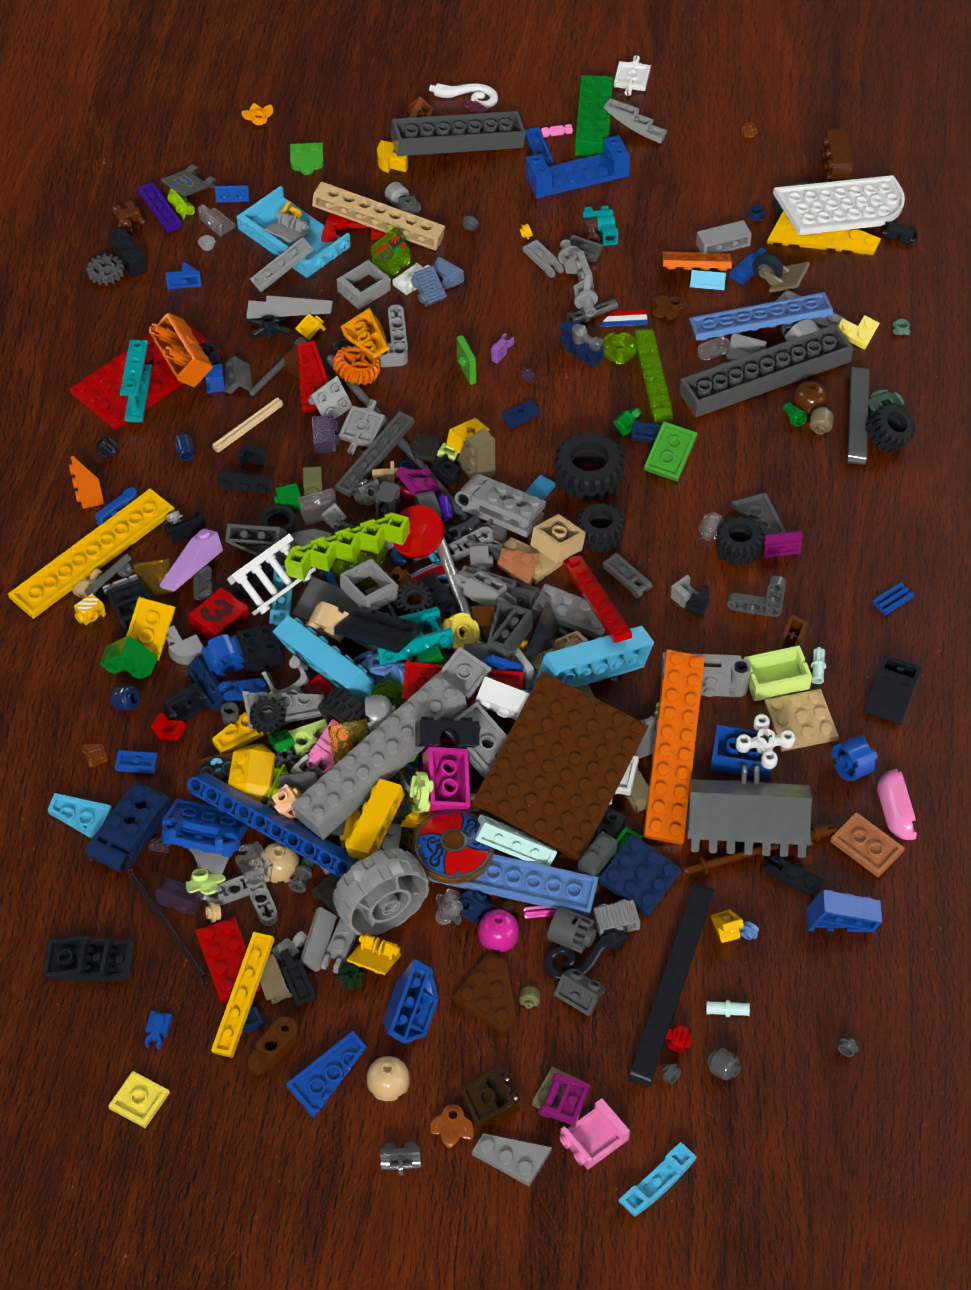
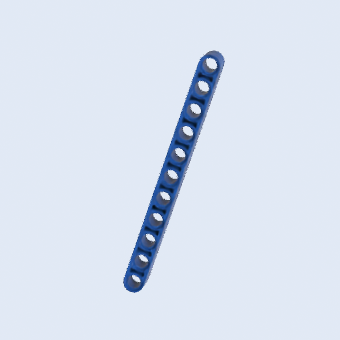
(269, 823)

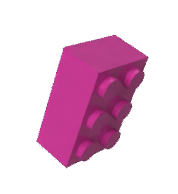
(450, 778)

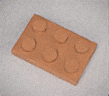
(867, 844)

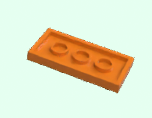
(692, 260)

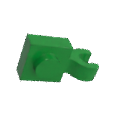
(626, 419)

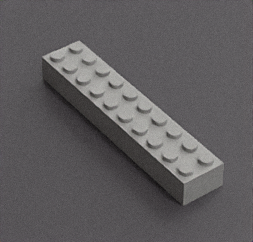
(375, 757)

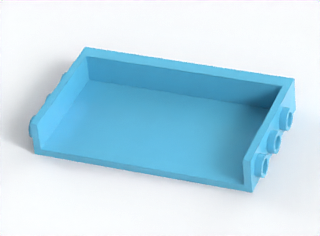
(263, 214)

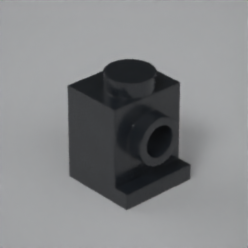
(446, 471)

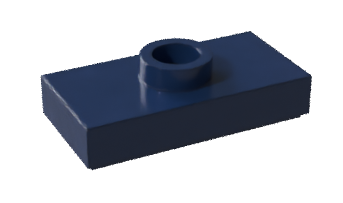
(520, 414)

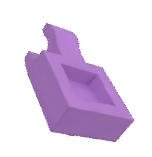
(500, 348)

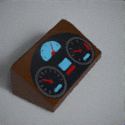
(217, 765)

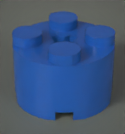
(223, 655)
(854, 758)

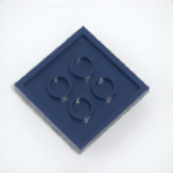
(640, 875)

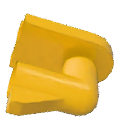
(294, 211)

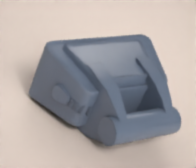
(448, 273)

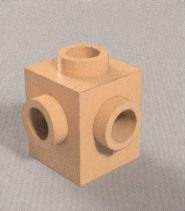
(284, 798)

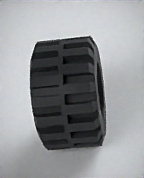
(890, 427)
(604, 516)
(740, 529)
(341, 707)

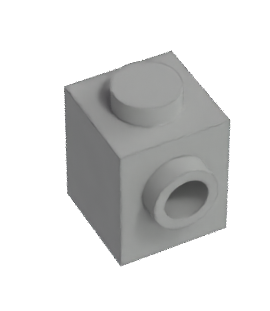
(480, 558)

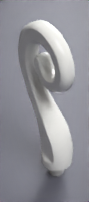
(480, 90)

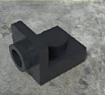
(252, 454)

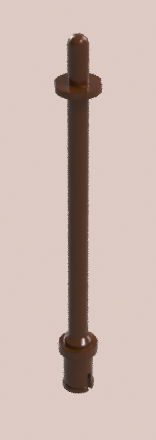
(703, 866)

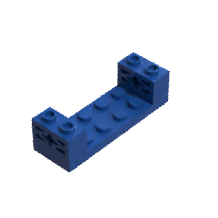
(579, 173)

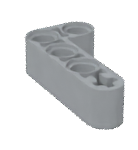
(398, 349)

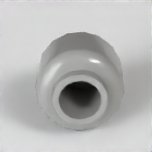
(394, 191)

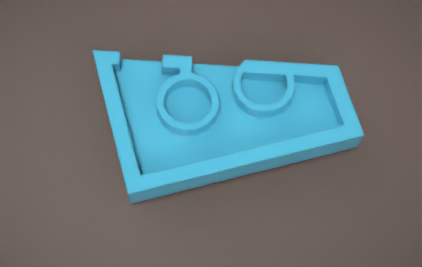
(79, 813)

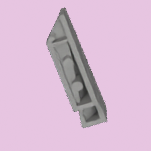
(287, 306)

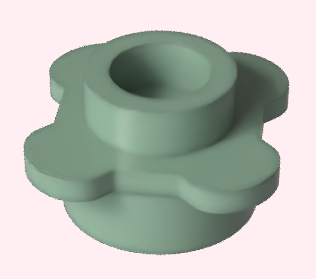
(901, 327)

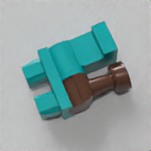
(600, 221)

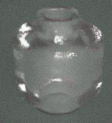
(709, 526)

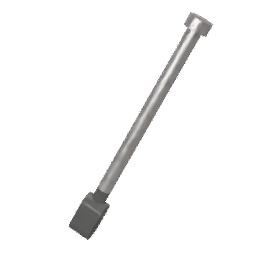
(429, 499)

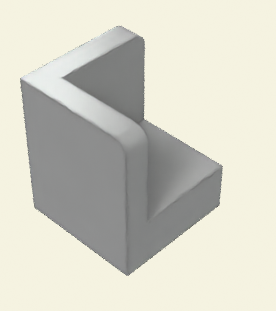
(682, 591)

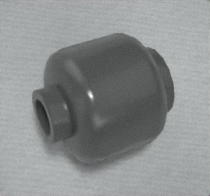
(724, 1064)

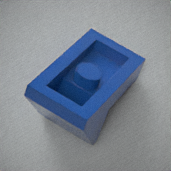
(183, 279)

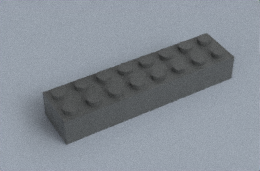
(457, 133)

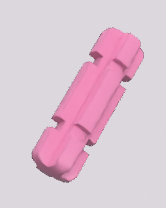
(557, 130)

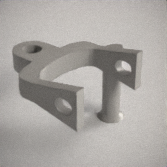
(294, 689)

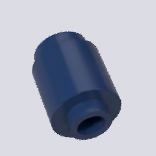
(184, 447)

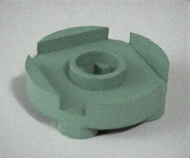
(881, 397)

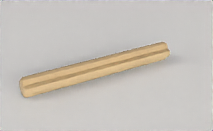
(248, 424)

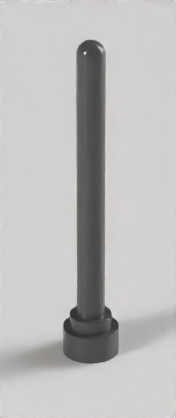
(273, 371)

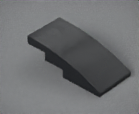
(124, 600)
(88, 959)

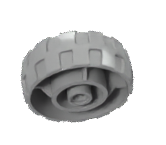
(381, 891)

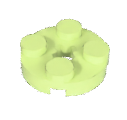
(419, 791)

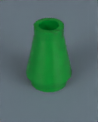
(796, 416)

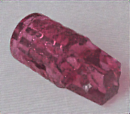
(476, 107)

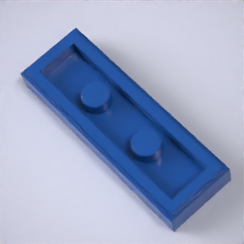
(537, 144)

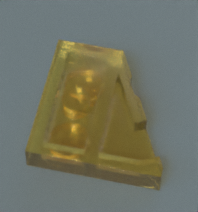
(153, 574)

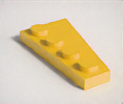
(236, 735)

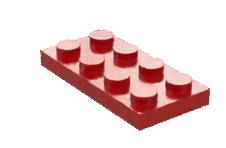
(224, 954)

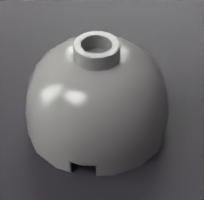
(378, 709)

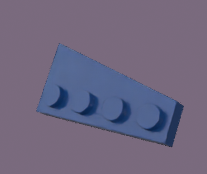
(324, 1075)

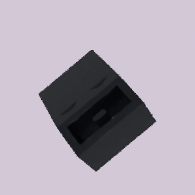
(893, 689)

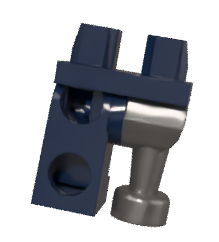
(580, 343)

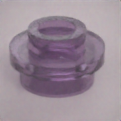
(527, 375)

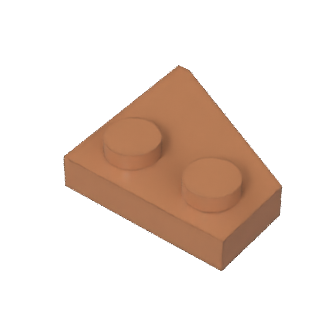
(518, 564)

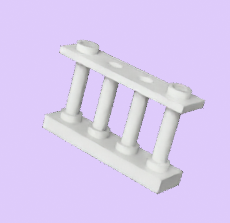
(255, 567)

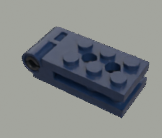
(128, 827)

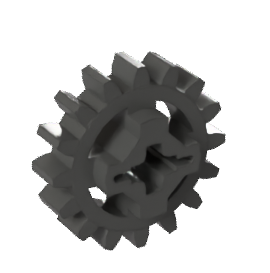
(105, 269)

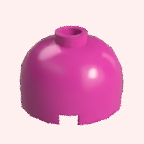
(498, 930)

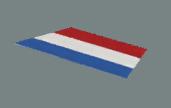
(625, 318)

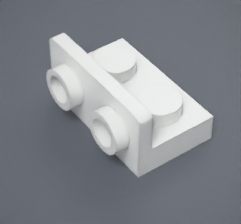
(403, 281)

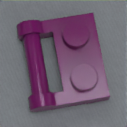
(415, 484)
(571, 1101)

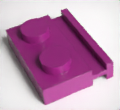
(782, 544)

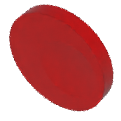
(425, 532)

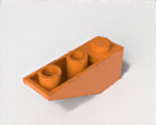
(88, 485)

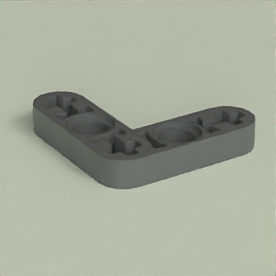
(766, 606)

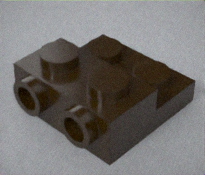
(491, 1097)

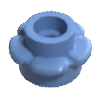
(749, 930)

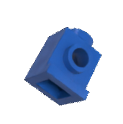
(215, 379)

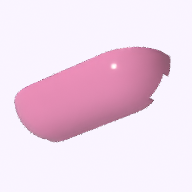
(896, 804)

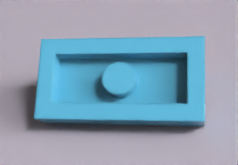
(708, 280)

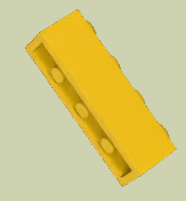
(375, 819)

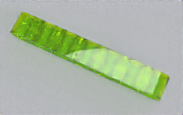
(653, 376)

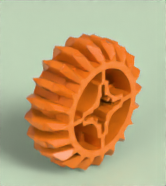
(356, 365)

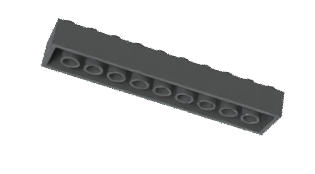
(765, 370)

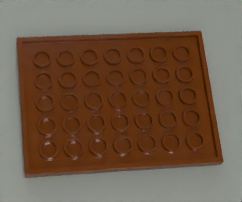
(560, 766)

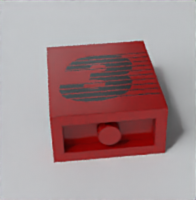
(217, 613)

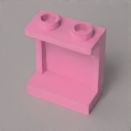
(595, 1135)

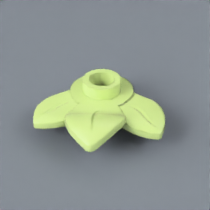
(204, 882)

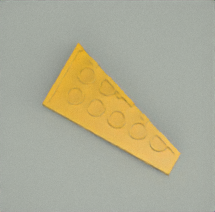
(851, 240)

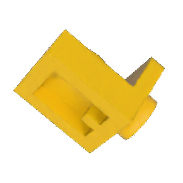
(310, 326)

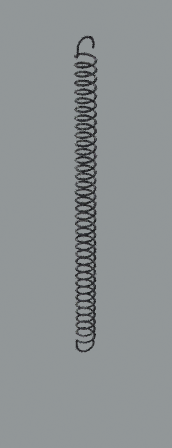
(165, 927)

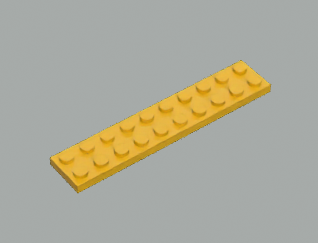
(90, 553)

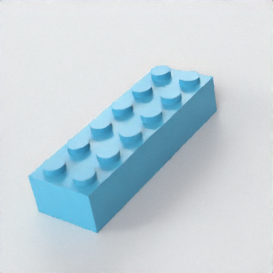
(324, 658)
(597, 659)

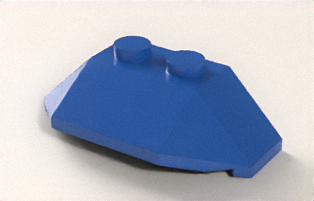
(411, 1004)

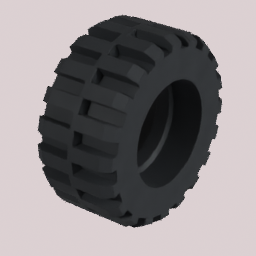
(594, 449)

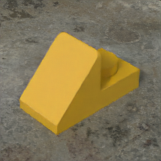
(727, 925)

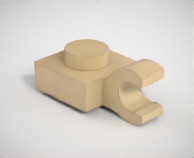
(85, 583)

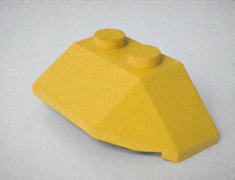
(252, 770)

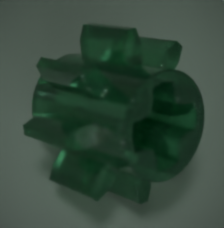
(350, 983)

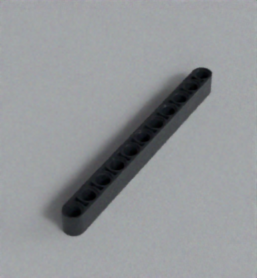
(671, 986)

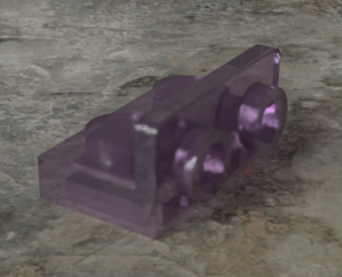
(176, 896)

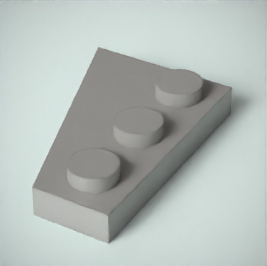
(512, 1157)

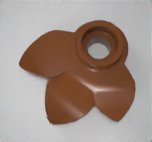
(452, 1128)

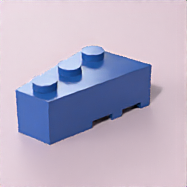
(844, 911)

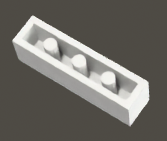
(501, 698)

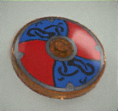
(448, 848)

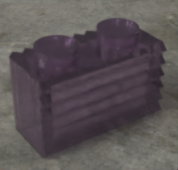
(324, 434)

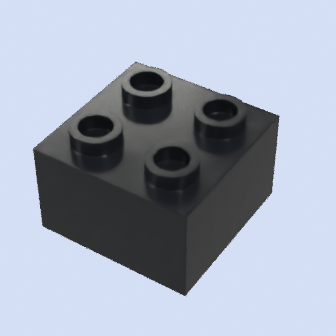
(260, 649)

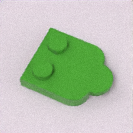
(306, 157)

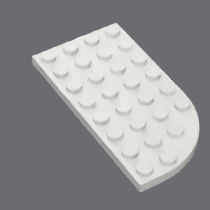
(841, 204)

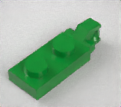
(281, 740)

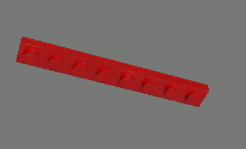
(597, 599)

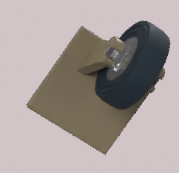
(778, 276)

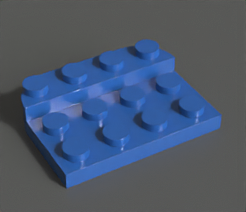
(202, 828)

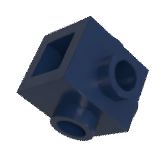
(475, 905)

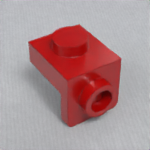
(168, 729)

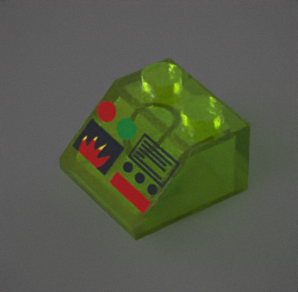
(391, 253)

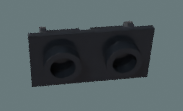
(893, 229)

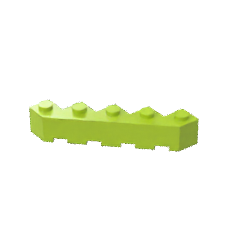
(346, 544)

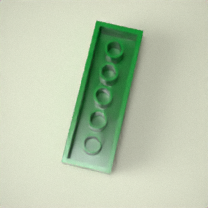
(593, 119)

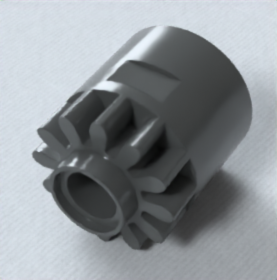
(571, 930)

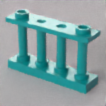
(136, 381)
(429, 620)

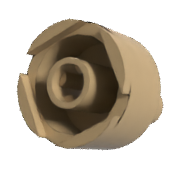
(324, 620)

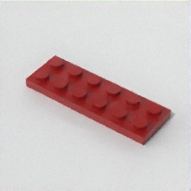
(418, 674)

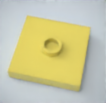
(139, 1099)

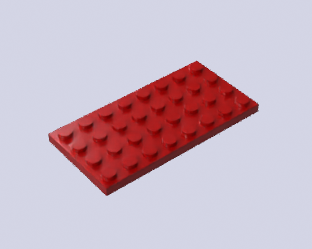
(102, 388)

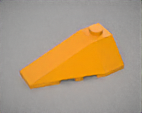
(366, 333)

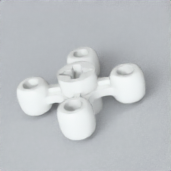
(765, 741)

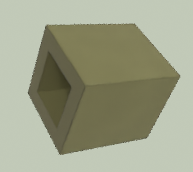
(312, 480)

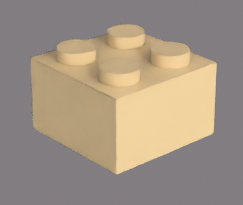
(557, 538)

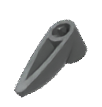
(231, 711)

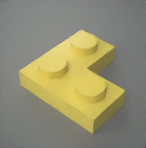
(860, 334)

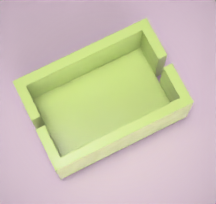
(778, 673)

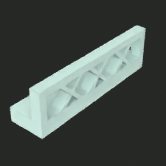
(513, 842)

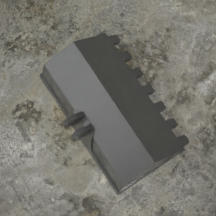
(749, 814)

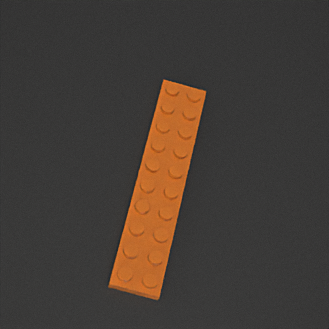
(674, 747)

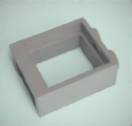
(363, 298)
(376, 599)

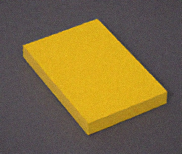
(150, 624)

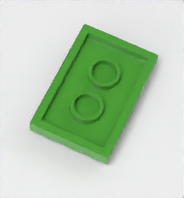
(670, 451)

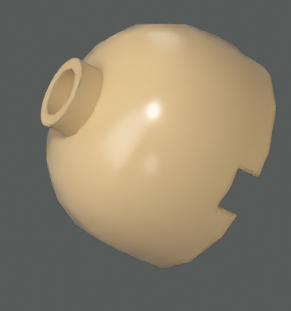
(283, 861)
(388, 1078)

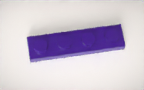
(160, 207)

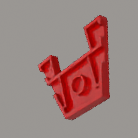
(337, 222)

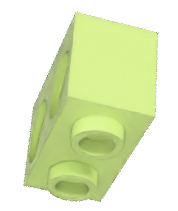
(308, 736)

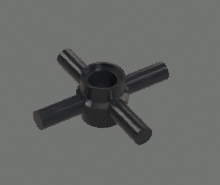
(268, 326)

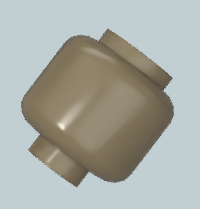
(821, 420)

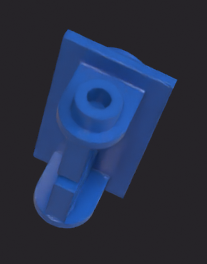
(232, 193)

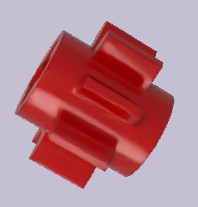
(678, 1038)

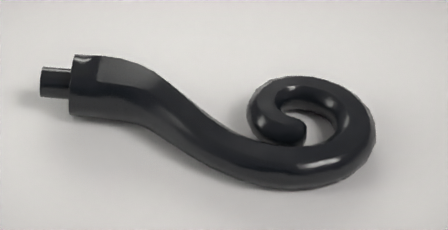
(605, 943)

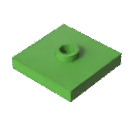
(466, 359)

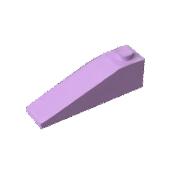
(195, 556)

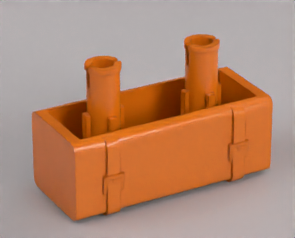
(180, 349)

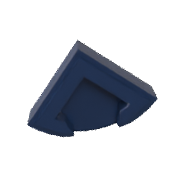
(253, 1021)

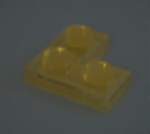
(344, 734)

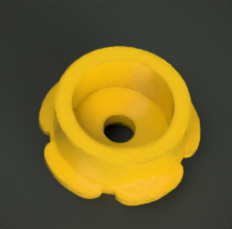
(526, 231)

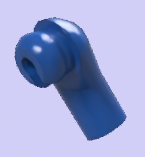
(397, 557)

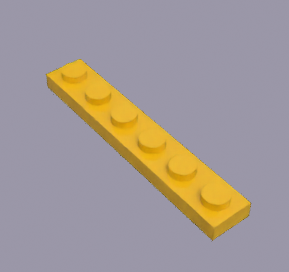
(242, 995)

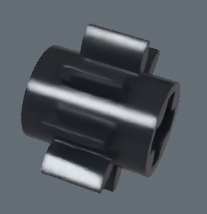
(106, 447)

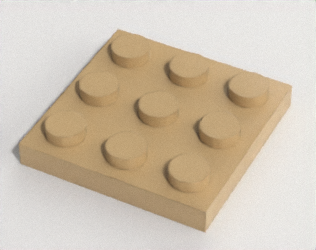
(804, 715)

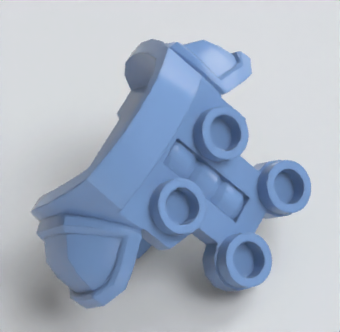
(380, 673)

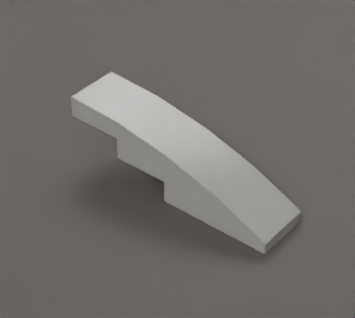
(632, 119)

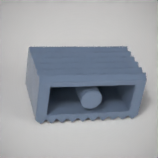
(428, 286)

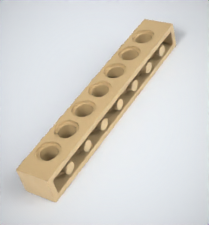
(378, 215)

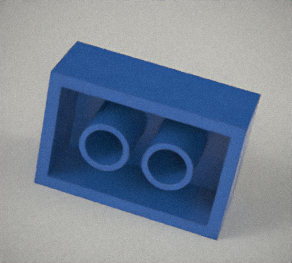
(729, 759)

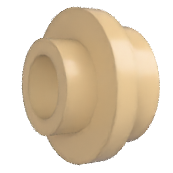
(213, 912)

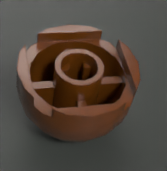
(810, 396)

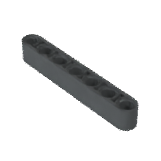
(858, 416)

